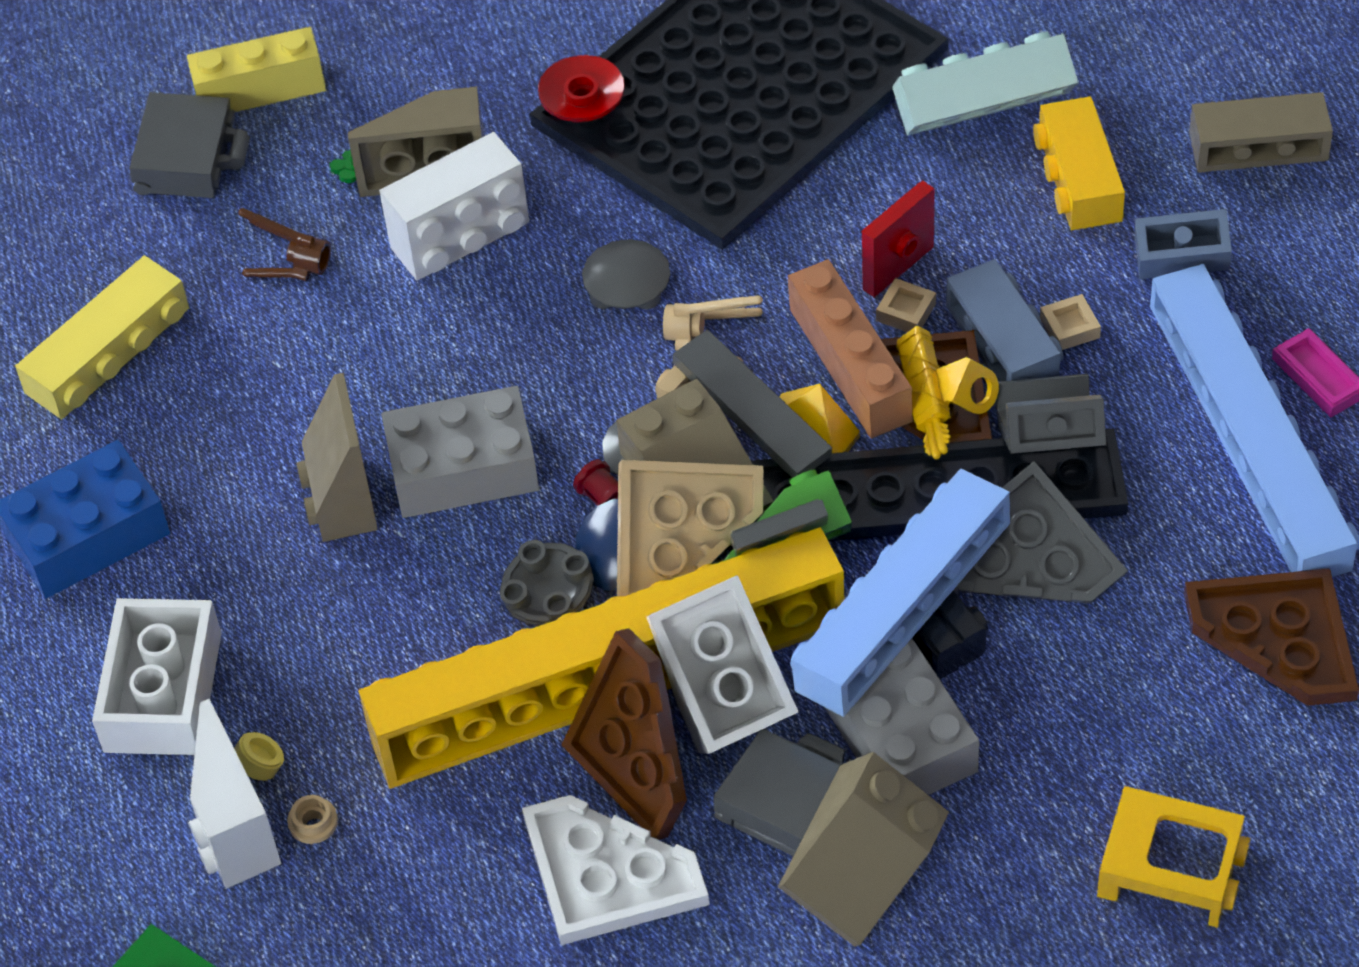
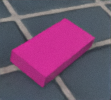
(1318, 372)

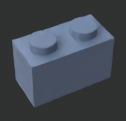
(1182, 241)

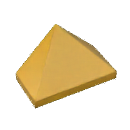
(823, 416)

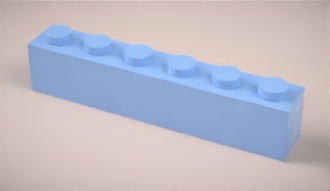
(900, 592)

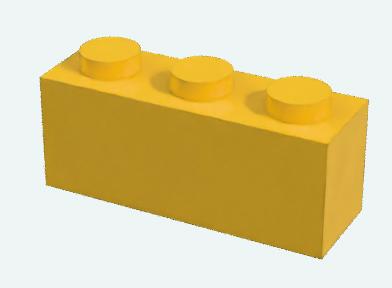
(1079, 163)

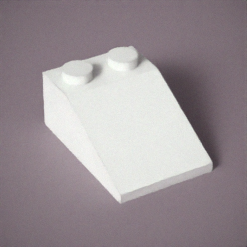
(720, 666)
(229, 819)

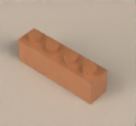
(850, 348)

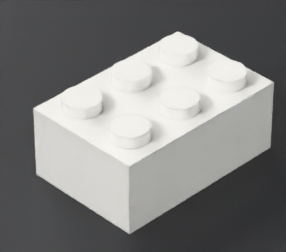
(455, 206)
(156, 675)

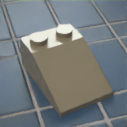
(414, 137)
(682, 428)
(335, 469)
(862, 846)

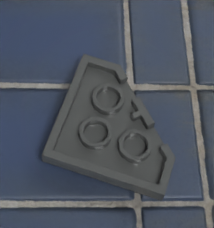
(1044, 550)

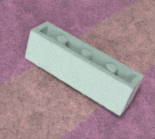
(984, 83)

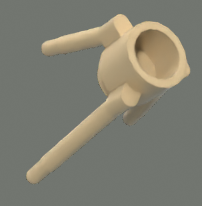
(686, 321)

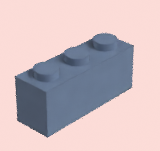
(1003, 324)

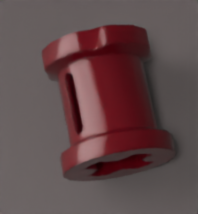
(596, 482)

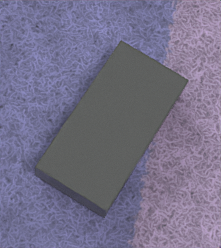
(779, 527)

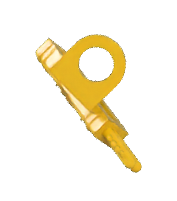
(938, 387)

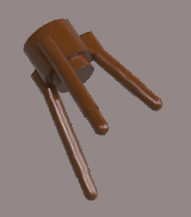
(304, 251)

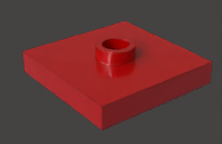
(898, 238)

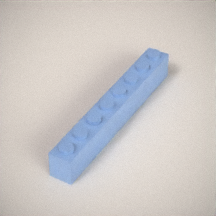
(1252, 423)

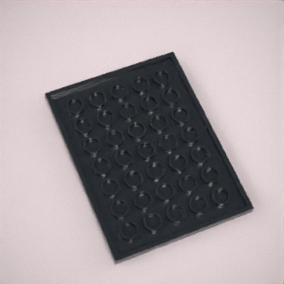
(742, 100)

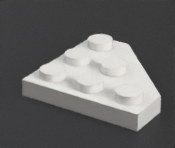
(607, 870)

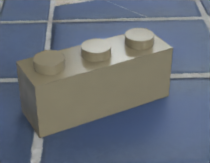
(1260, 132)

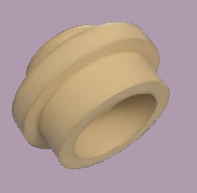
(311, 808)

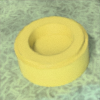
(259, 755)

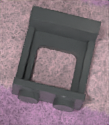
(1050, 414)

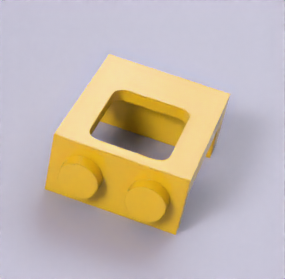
(1130, 842)

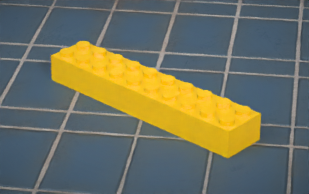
(541, 674)

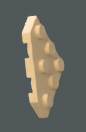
(679, 516)

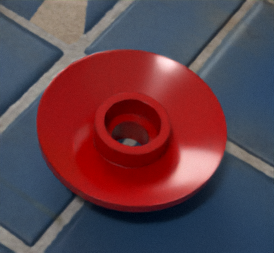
(581, 88)

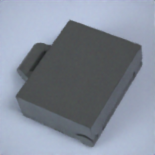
(185, 145)
(778, 788)

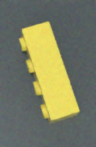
(102, 337)

